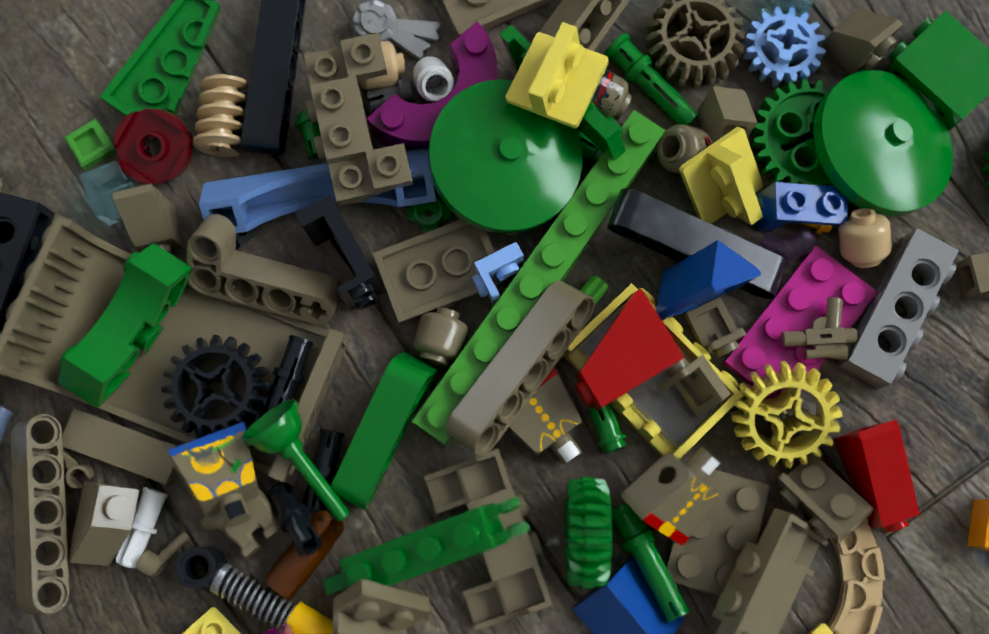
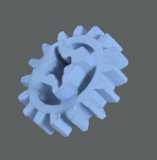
(798, 41)

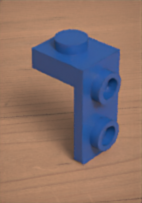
(801, 204)

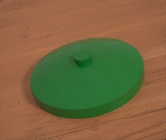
(883, 143)
(501, 162)

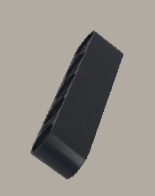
(273, 76)
(681, 235)

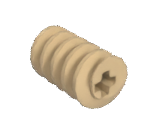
(218, 114)

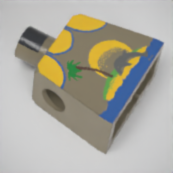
(218, 473)

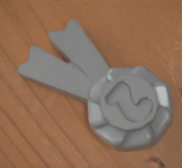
(407, 34)

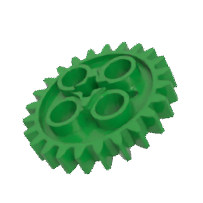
(796, 109)

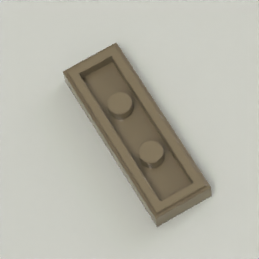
(119, 446)

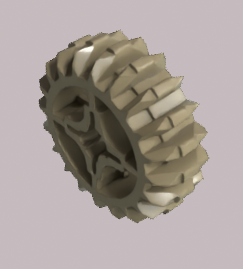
(704, 23)

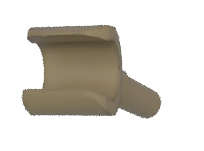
(72, 467)
(154, 564)

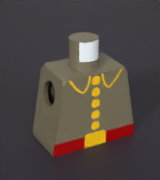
(548, 420)
(674, 494)

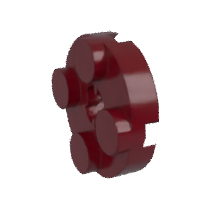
(153, 124)

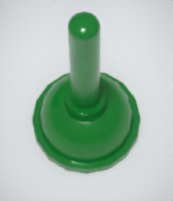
(278, 433)

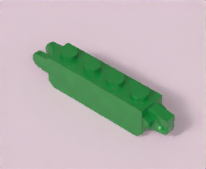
(429, 547)

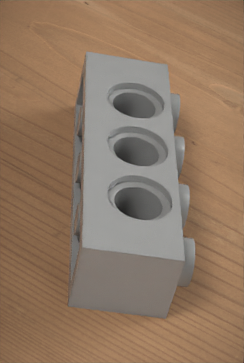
(935, 264)

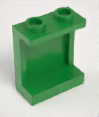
(945, 66)

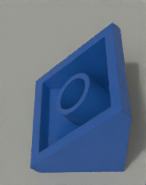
(702, 278)
(625, 605)

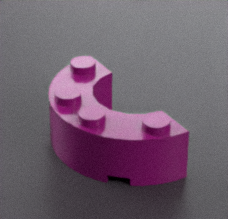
(413, 123)

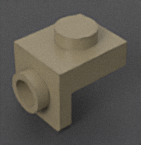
(714, 327)
(697, 384)

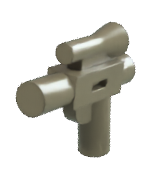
(825, 335)

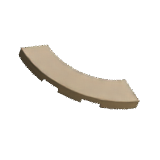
(860, 585)

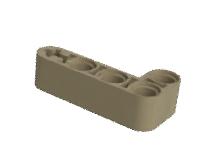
(254, 280)

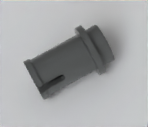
(401, 89)

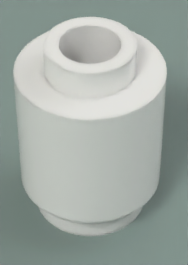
(433, 89)

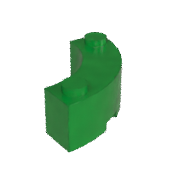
(129, 324)

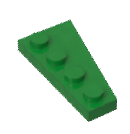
(165, 60)

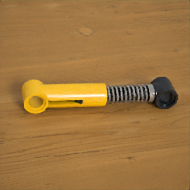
(225, 581)

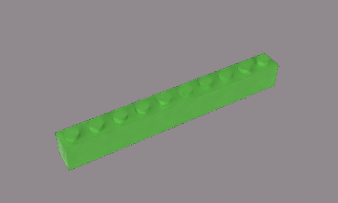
(548, 263)

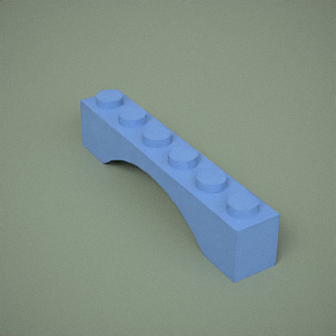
(265, 196)

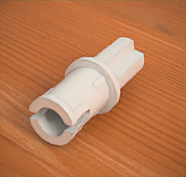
(142, 527)

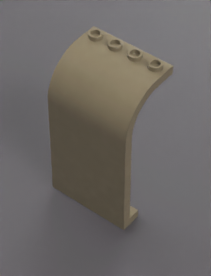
(74, 286)

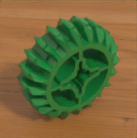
(588, 532)

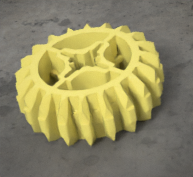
(781, 444)

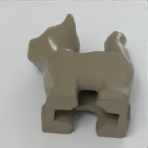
(243, 535)

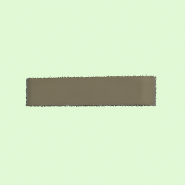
(520, 367)
(27, 531)

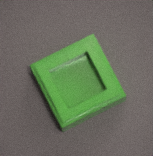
(90, 144)

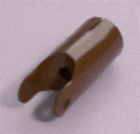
(293, 570)

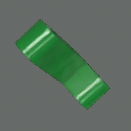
(382, 428)

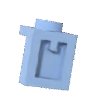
(500, 264)

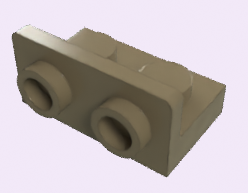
(825, 498)
(377, 609)

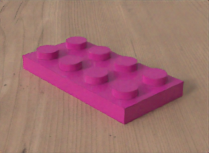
(794, 309)

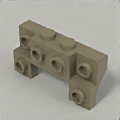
(345, 138)
(515, 573)
(768, 577)

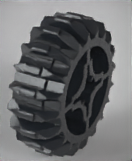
(188, 369)

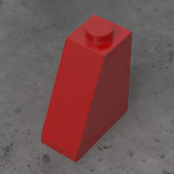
(627, 354)
(880, 473)

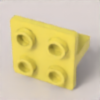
(558, 77)
(724, 179)

